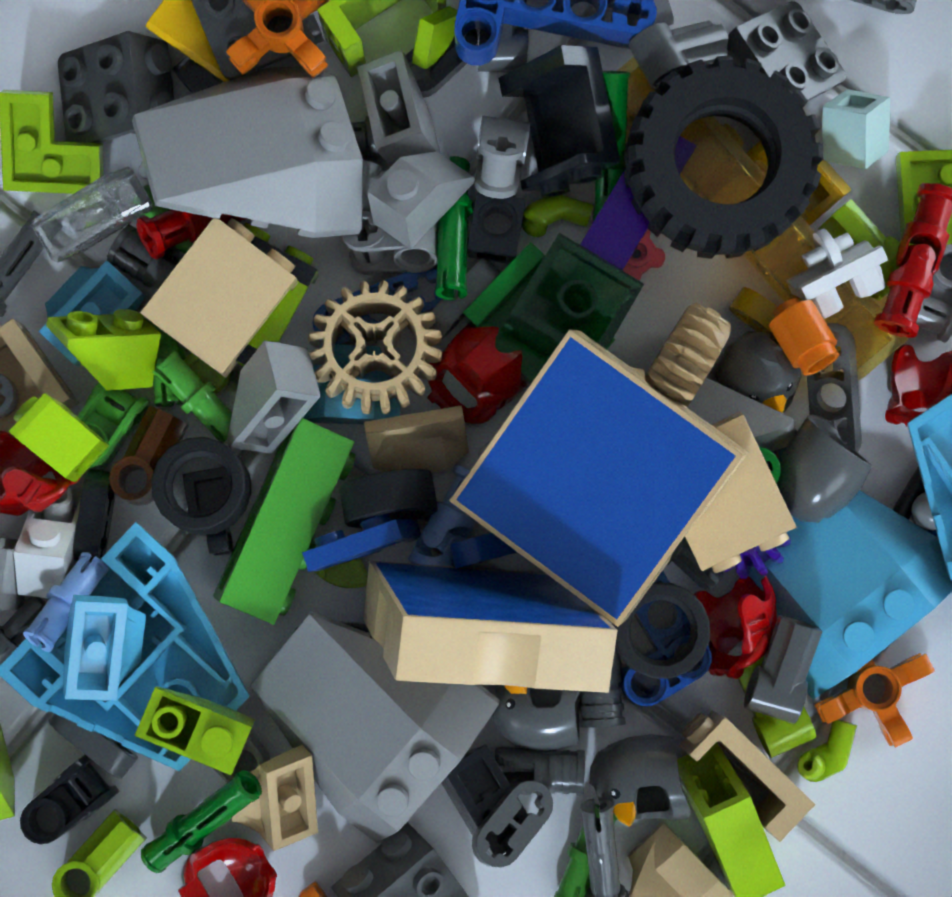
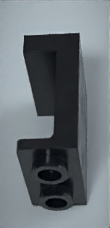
(567, 117)

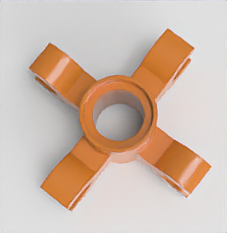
(249, 49)
(885, 710)

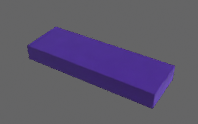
(618, 226)

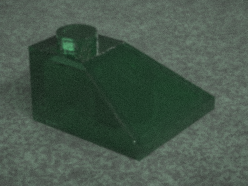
(574, 293)

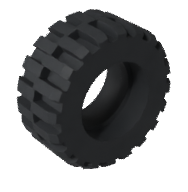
(761, 106)

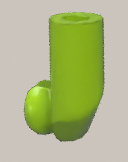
(551, 209)
(829, 757)

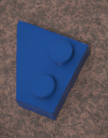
(377, 534)

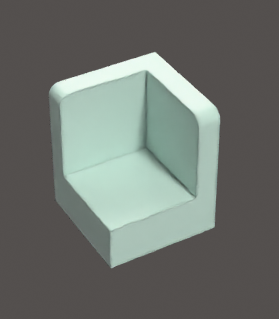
(856, 128)

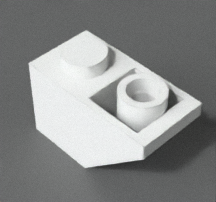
(46, 546)

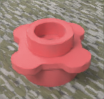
(650, 258)

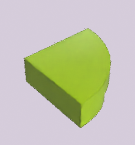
(434, 36)
(347, 575)

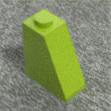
(730, 824)

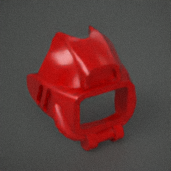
(482, 370)
(917, 384)
(23, 481)
(739, 615)
(244, 861)

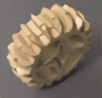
(389, 331)
(688, 354)

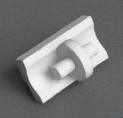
(831, 268)

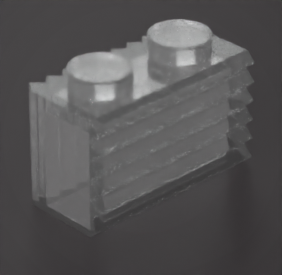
(92, 214)

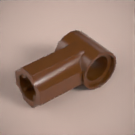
(152, 439)

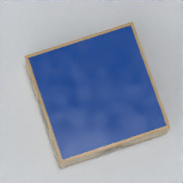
(597, 476)
(486, 628)

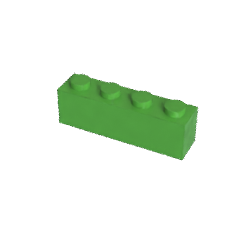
(284, 521)

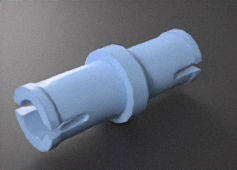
(54, 615)

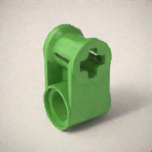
(111, 423)

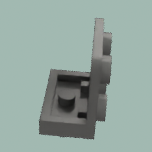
(231, 19)
(791, 45)
(111, 83)
(400, 868)

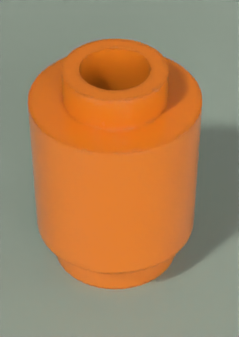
(804, 336)

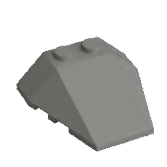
(259, 151)
(371, 738)

